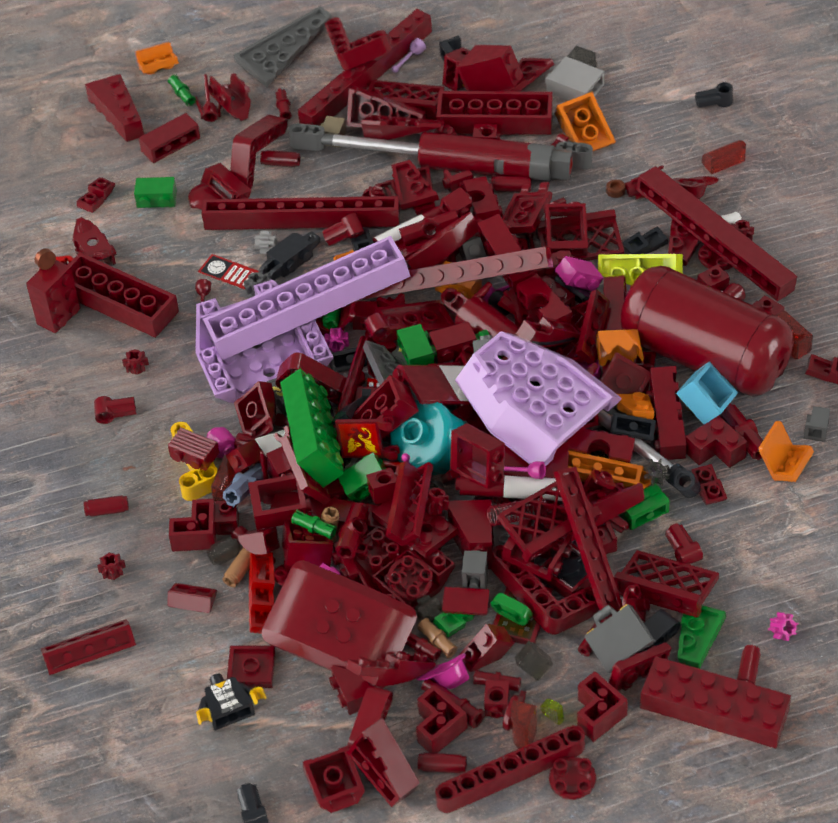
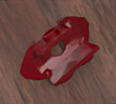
(223, 94)
(86, 231)

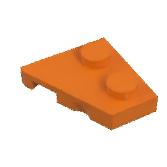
(636, 405)

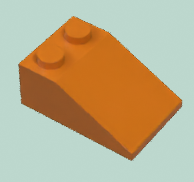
(584, 122)

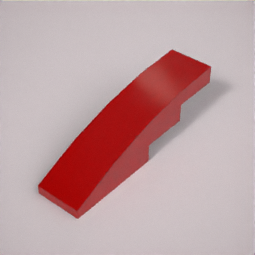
(260, 590)

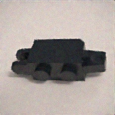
(289, 255)

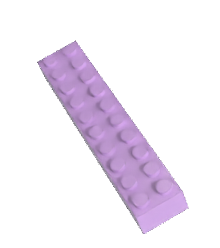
(306, 297)

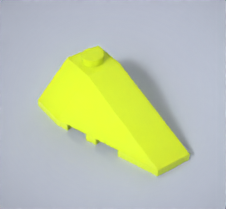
(634, 264)

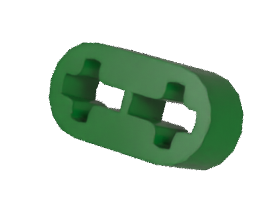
(511, 609)

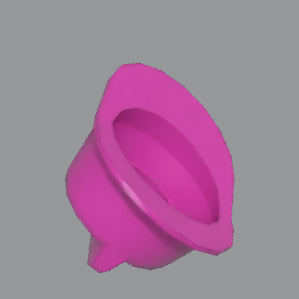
(448, 674)

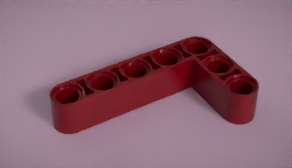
(359, 51)
(251, 141)
(550, 614)

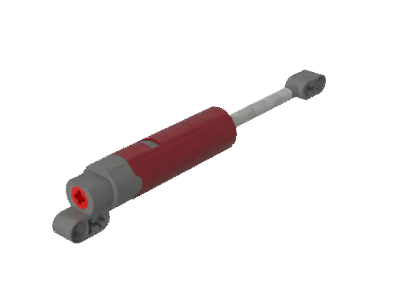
(463, 152)

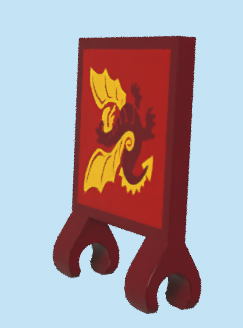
(363, 437)

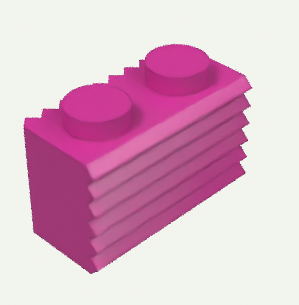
(579, 273)

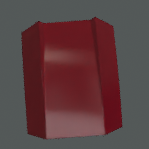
(257, 409)
(334, 780)

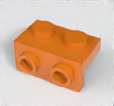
(156, 57)

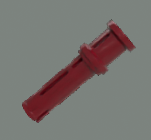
(474, 715)

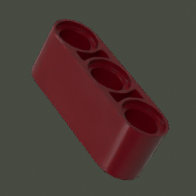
(373, 707)

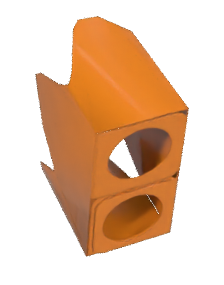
(621, 341)

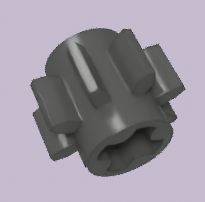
(254, 279)

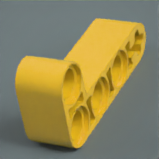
(195, 482)

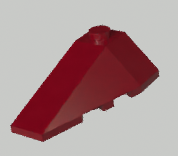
(395, 127)

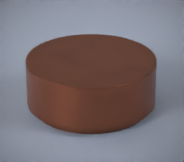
(615, 188)
(45, 258)

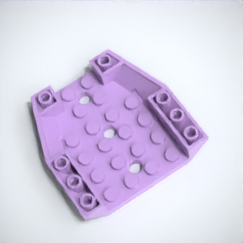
(239, 373)
(527, 415)

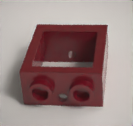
(556, 209)
(462, 463)
(276, 516)

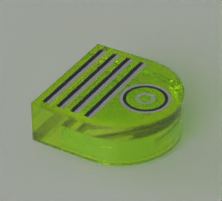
(553, 711)

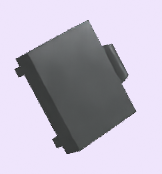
(618, 636)

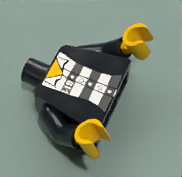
(227, 701)

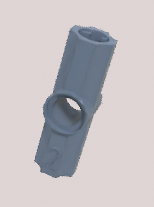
(239, 488)

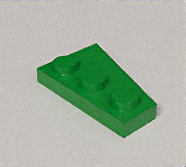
(699, 635)

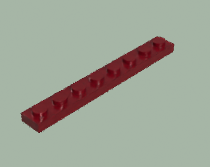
(588, 539)

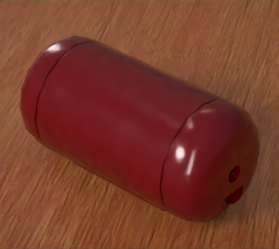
(702, 324)

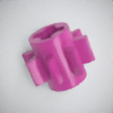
(336, 339)
(783, 626)

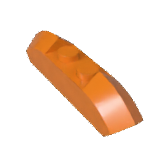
(622, 472)

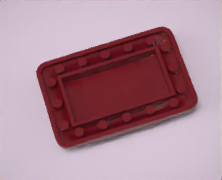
(335, 619)

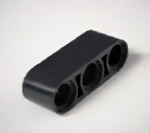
(662, 627)

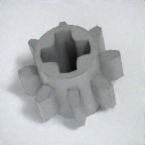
(265, 241)

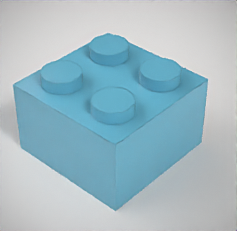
(707, 393)

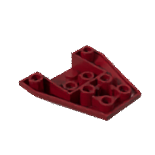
(378, 553)

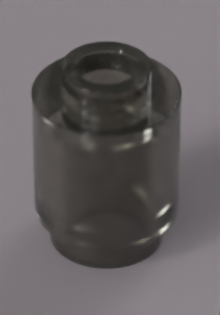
(223, 550)

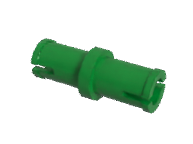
(181, 90)
(314, 524)

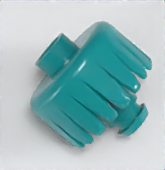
(427, 437)

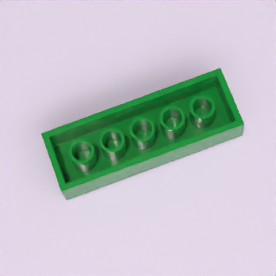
(311, 427)

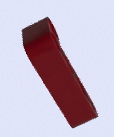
(324, 376)

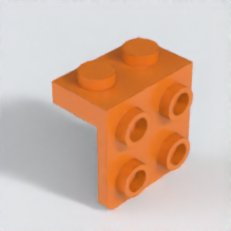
(781, 456)

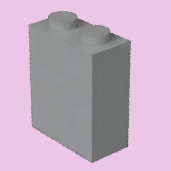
(574, 79)

